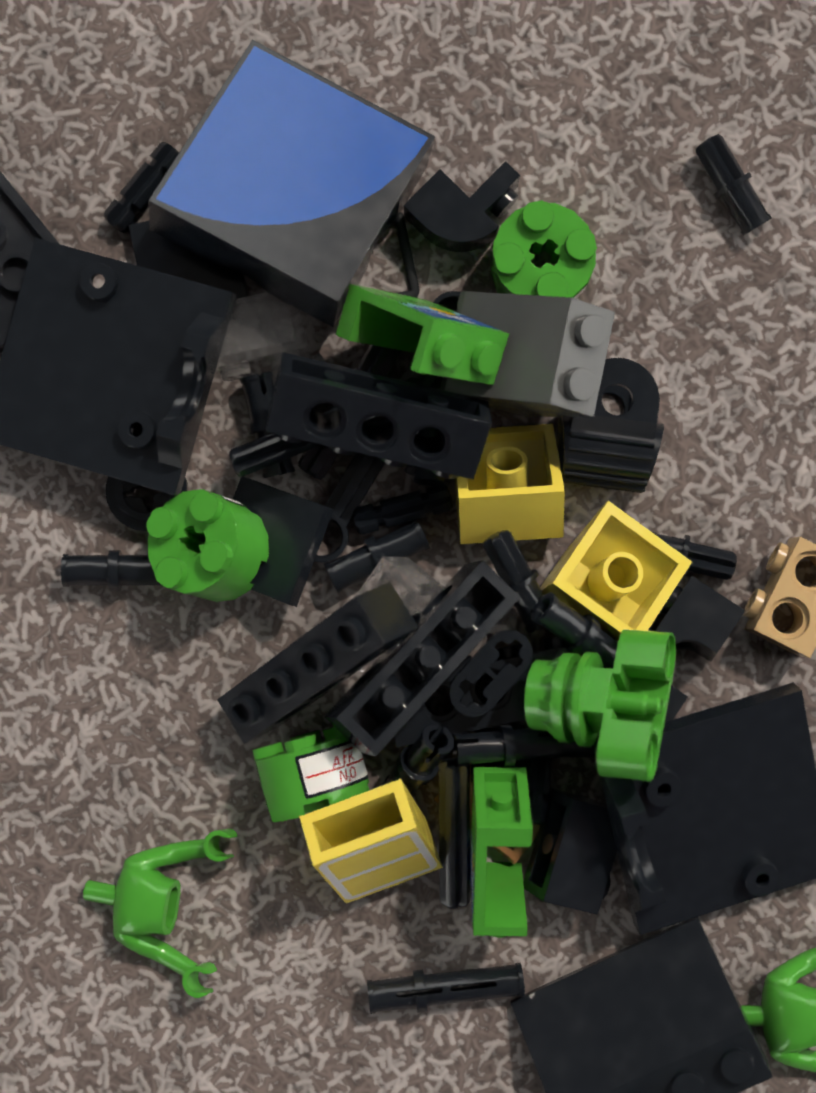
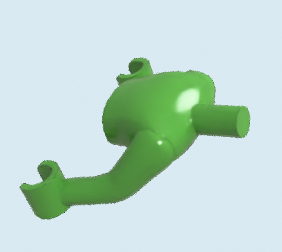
(149, 904)
(788, 1013)

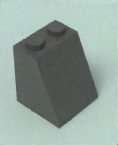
(550, 357)

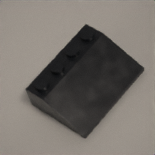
(644, 1022)

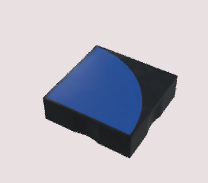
(290, 182)

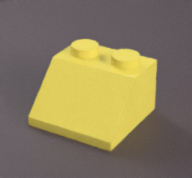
(514, 487)
(617, 572)

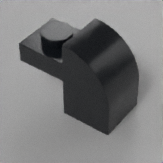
(454, 219)

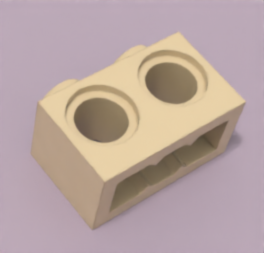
(786, 589)

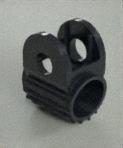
(611, 448)

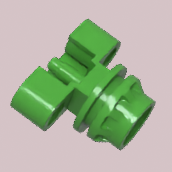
(625, 704)

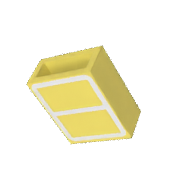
(370, 841)

